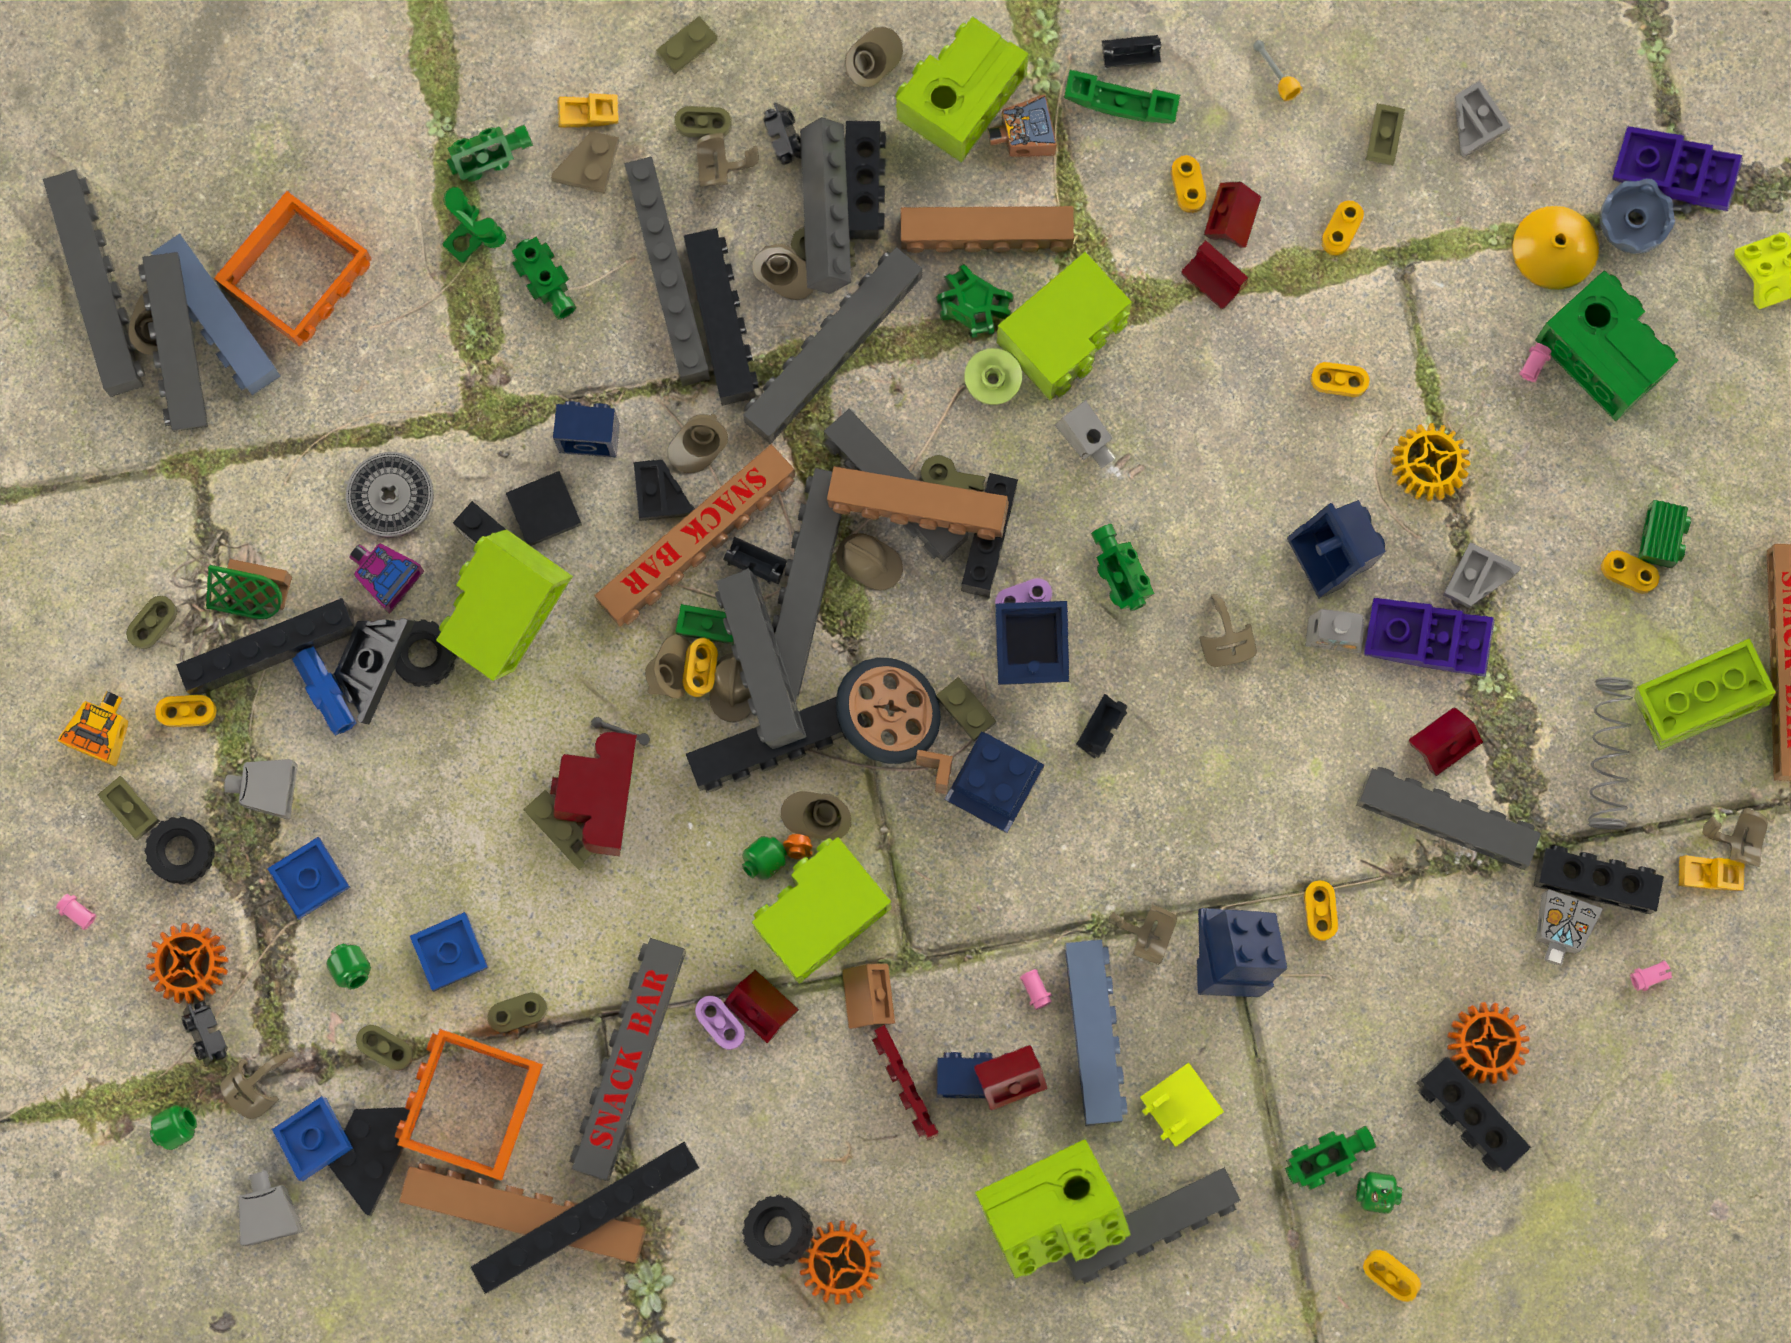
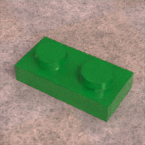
(703, 623)

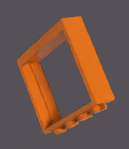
(258, 242)
(425, 1075)

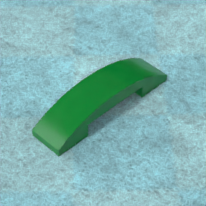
(1120, 100)

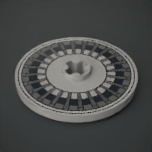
(389, 472)

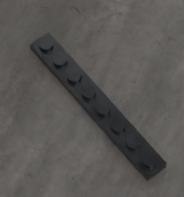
(584, 1217)

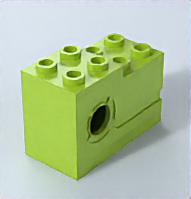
(964, 90)
(1065, 325)
(502, 603)
(1704, 694)
(823, 911)
(1053, 1210)

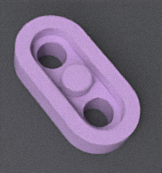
(1023, 592)
(720, 1022)

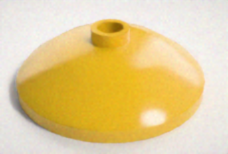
(1546, 261)

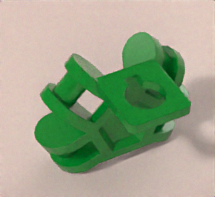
(482, 231)
(974, 298)

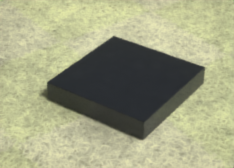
(543, 508)

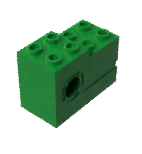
(1607, 346)

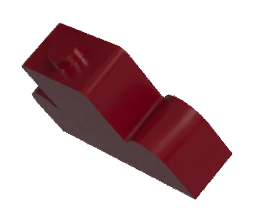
(597, 791)

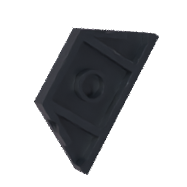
(370, 662)
(374, 1154)

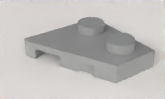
(1477, 119)
(1478, 575)

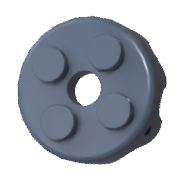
(1648, 201)

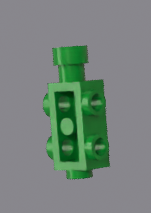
(485, 157)
(537, 270)
(1122, 570)
(1320, 1161)

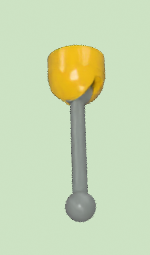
(1288, 86)

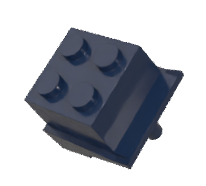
(1336, 546)
(1032, 642)
(994, 782)
(1238, 952)

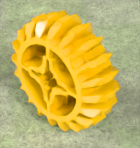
(1427, 450)

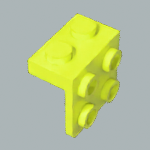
(1769, 267)

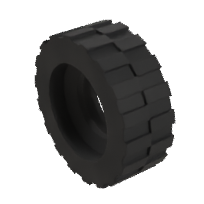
(437, 670)
(163, 834)
(796, 1243)

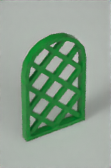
(250, 577)

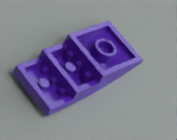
(1679, 167)
(1429, 636)

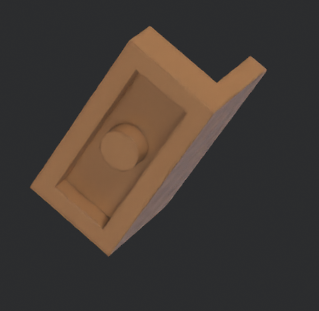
(278, 576)
(940, 762)
(868, 995)

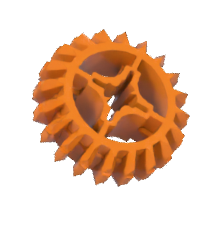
(177, 970)
(1513, 1040)
(865, 1272)

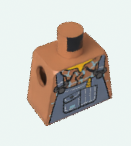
(1026, 129)

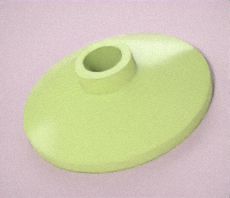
(996, 363)

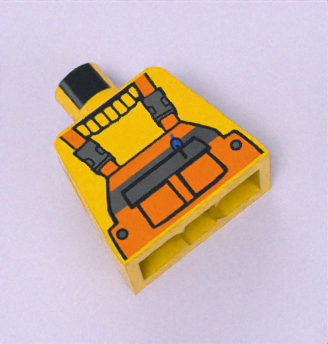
(97, 730)

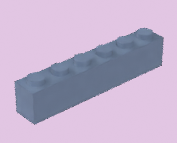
(221, 322)
(1094, 1032)

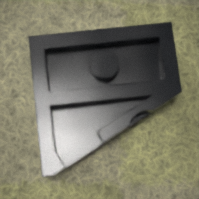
(658, 492)

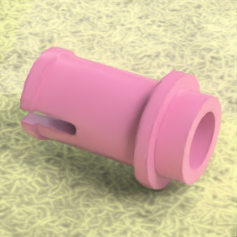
(1535, 362)
(75, 911)
(1649, 976)
(1036, 989)

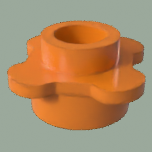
(798, 846)

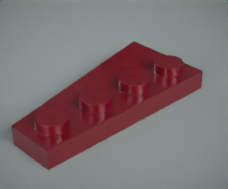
(898, 1072)

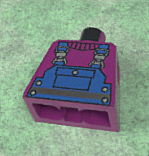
(385, 574)

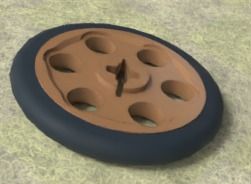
(868, 740)

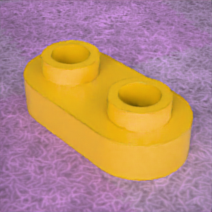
(1188, 182)
(1342, 226)
(1339, 379)
(1630, 573)
(700, 669)
(186, 710)
(1321, 911)
(1392, 1275)

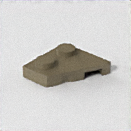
(589, 163)

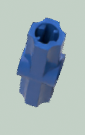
(324, 691)

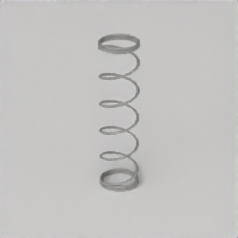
(1610, 823)

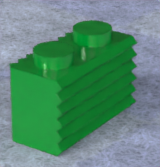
(1664, 534)

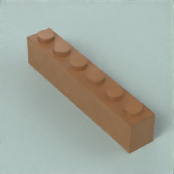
(987, 228)
(917, 502)

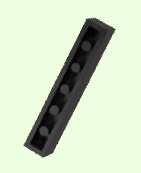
(719, 316)
(266, 648)
(745, 752)

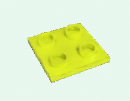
(1181, 1105)

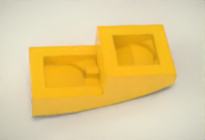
(589, 111)
(1711, 873)

